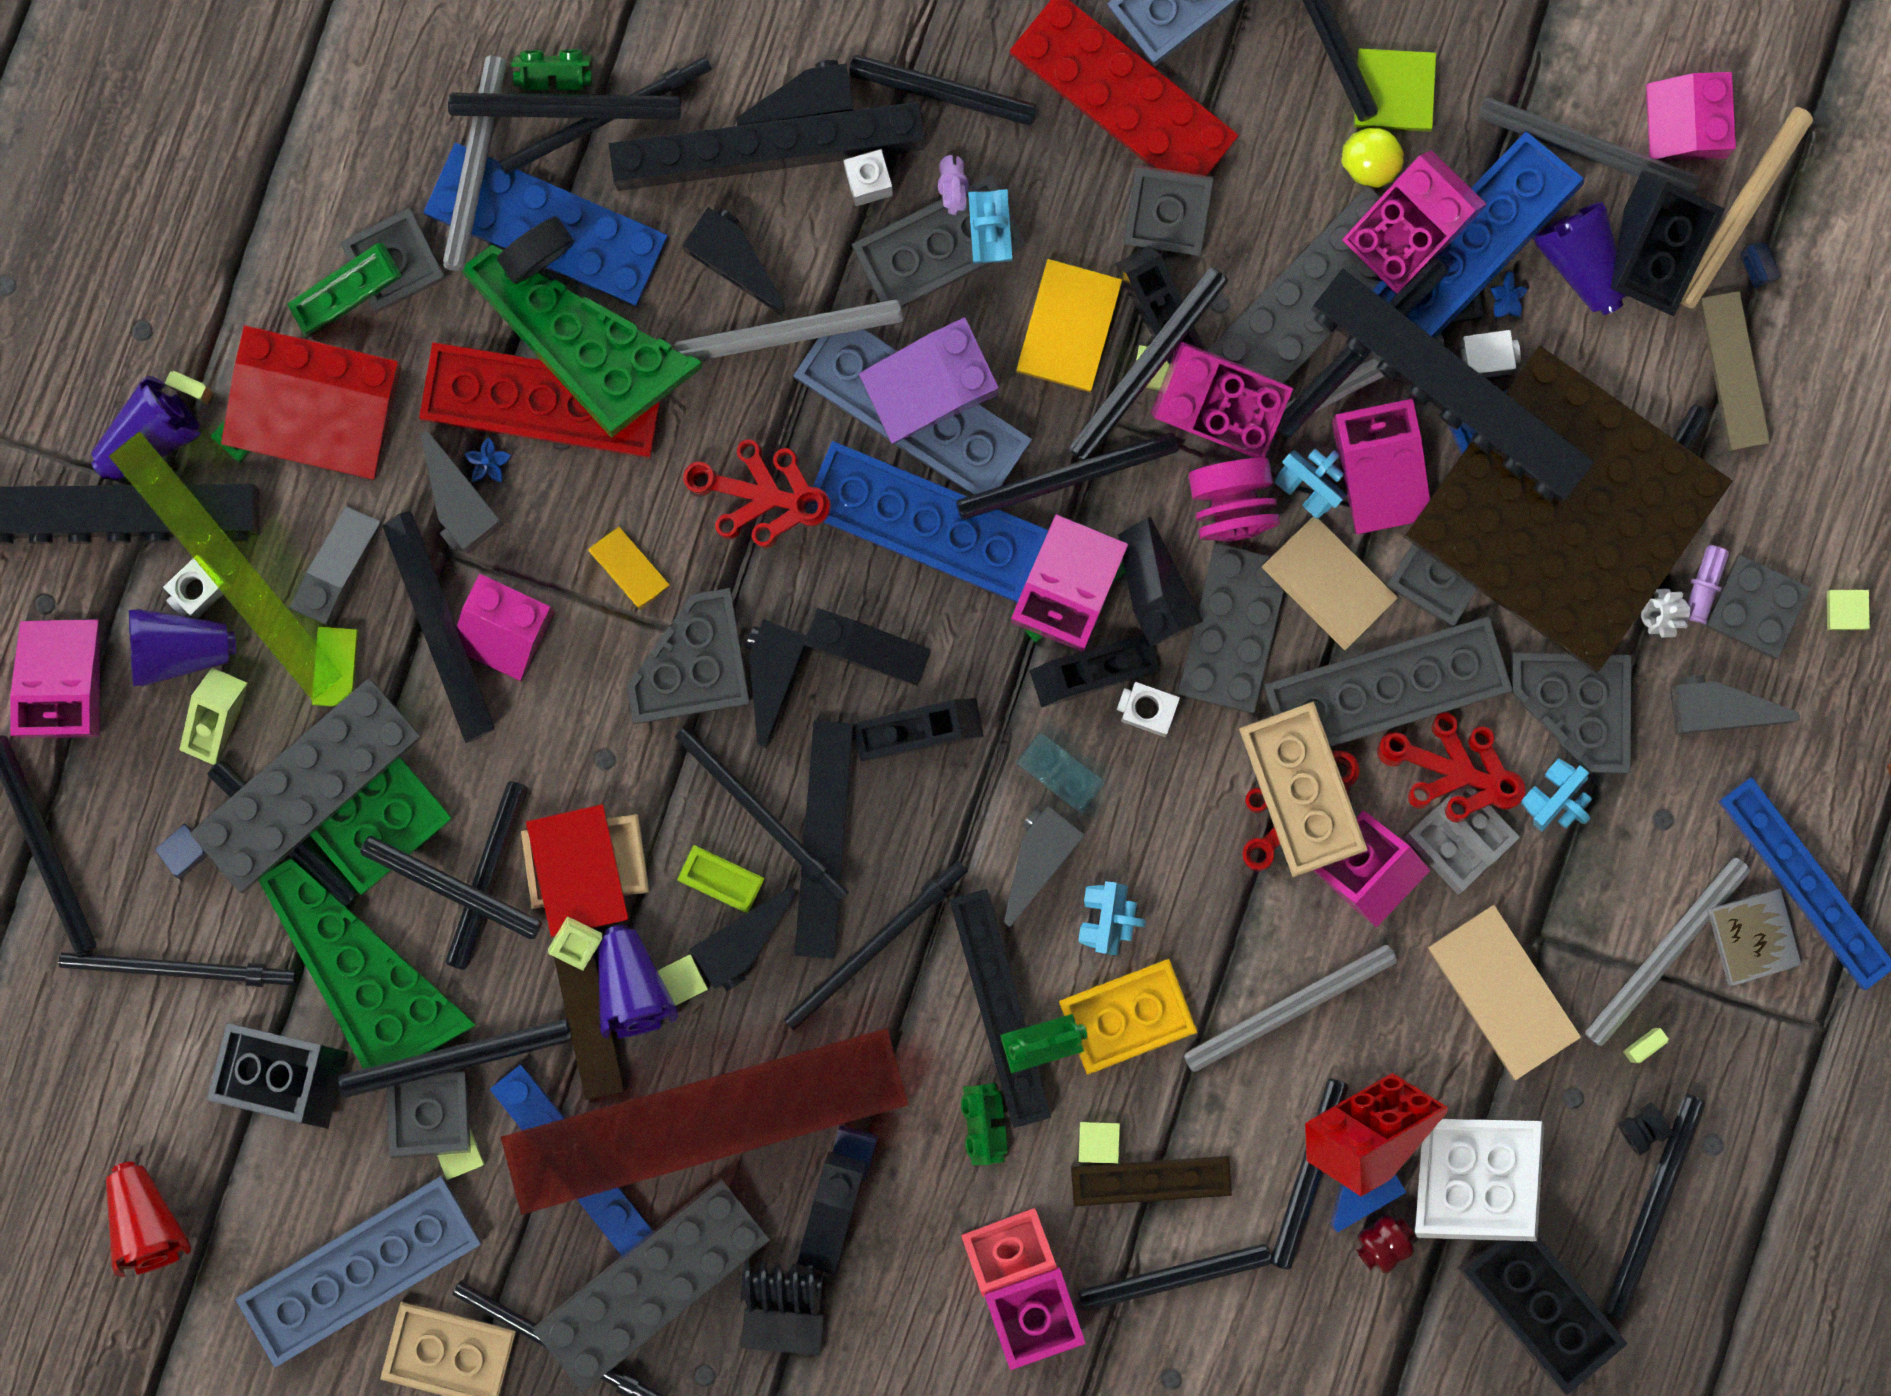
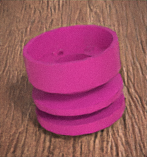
(1234, 499)

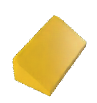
(629, 568)

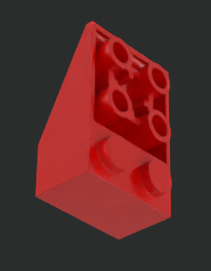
(1372, 1133)

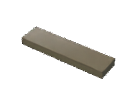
(1734, 371)

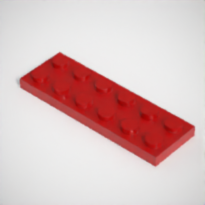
(1121, 91)
(520, 400)

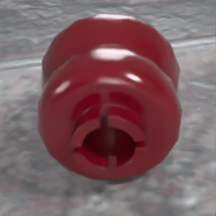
(1385, 1244)

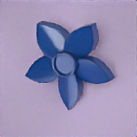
(1508, 297)
(488, 461)

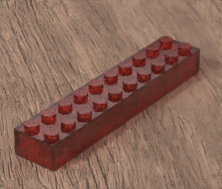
(704, 1121)

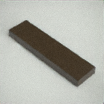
(594, 1053)
(1151, 1181)

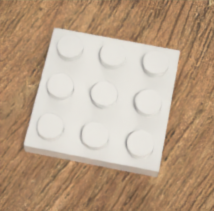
(1480, 1180)

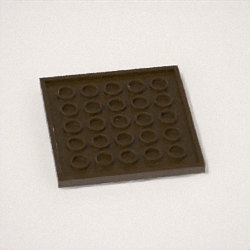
(1599, 555)

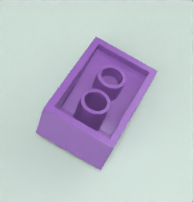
(929, 381)

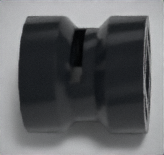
(1638, 1129)

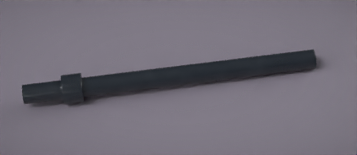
(672, 81)
(814, 868)
(932, 893)
(253, 974)
(626, 1384)

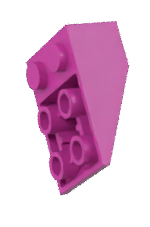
(1414, 220)
(1220, 400)
(1382, 465)
(1069, 583)
(56, 680)

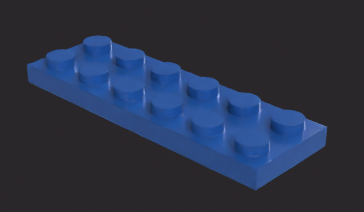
(1520, 197)
(608, 249)
(924, 523)

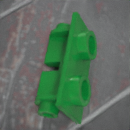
(567, 67)
(1043, 1043)
(979, 1106)

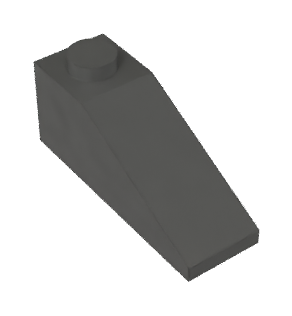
(458, 504)
(336, 567)
(1716, 706)
(1041, 853)

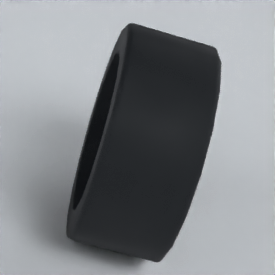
(535, 250)

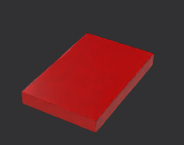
(577, 868)

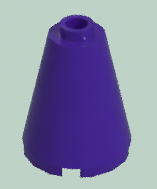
(1584, 255)
(160, 418)
(175, 645)
(630, 987)

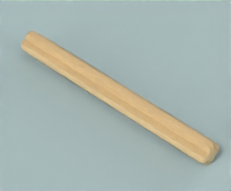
(1747, 203)

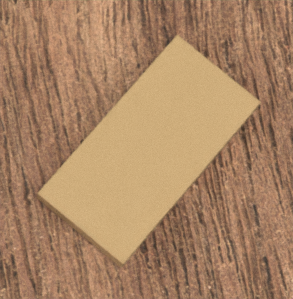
(1303, 789)
(1503, 992)

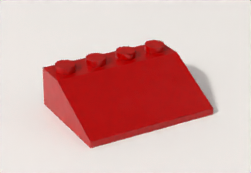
(310, 402)

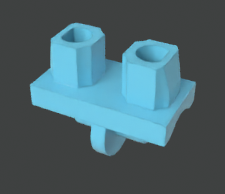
(990, 226)
(1325, 492)
(1569, 783)
(1116, 918)

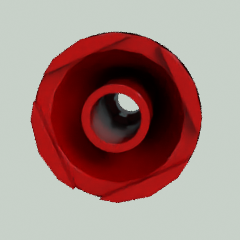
(140, 1223)

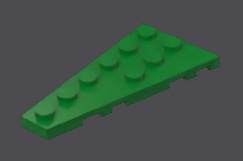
(588, 348)
(369, 988)

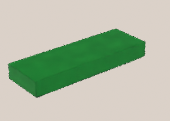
(344, 290)

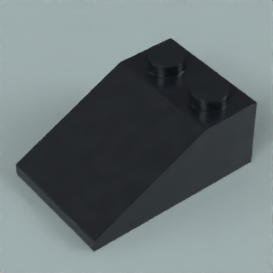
(1662, 242)
(277, 1075)

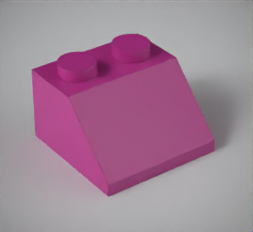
(1691, 117)
(502, 626)
(1376, 878)
(1034, 1319)

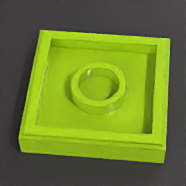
(1401, 88)

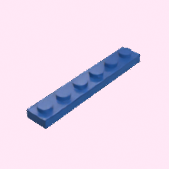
(1807, 883)
(610, 1209)

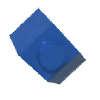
(1351, 1207)

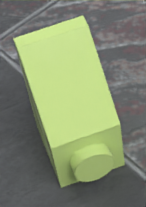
(212, 715)

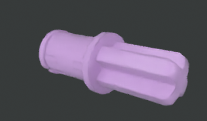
(953, 184)
(1707, 583)

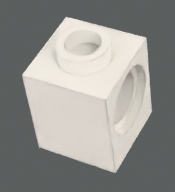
(868, 177)
(1491, 353)
(177, 589)
(1165, 704)

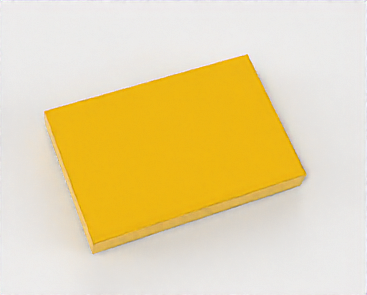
(1069, 325)
(1130, 1016)

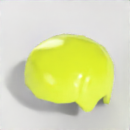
(1373, 157)

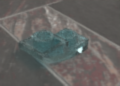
(1060, 772)

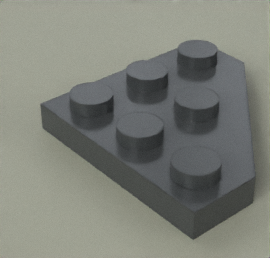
(693, 664)
(1579, 707)

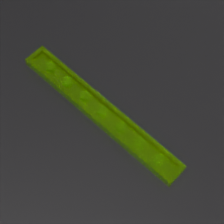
(226, 565)

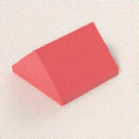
(1008, 1251)

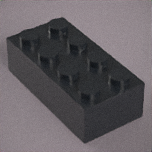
(1543, 1309)

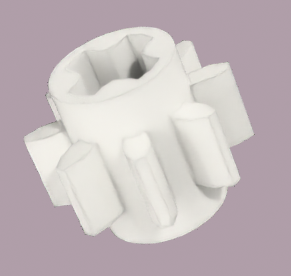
(1666, 613)

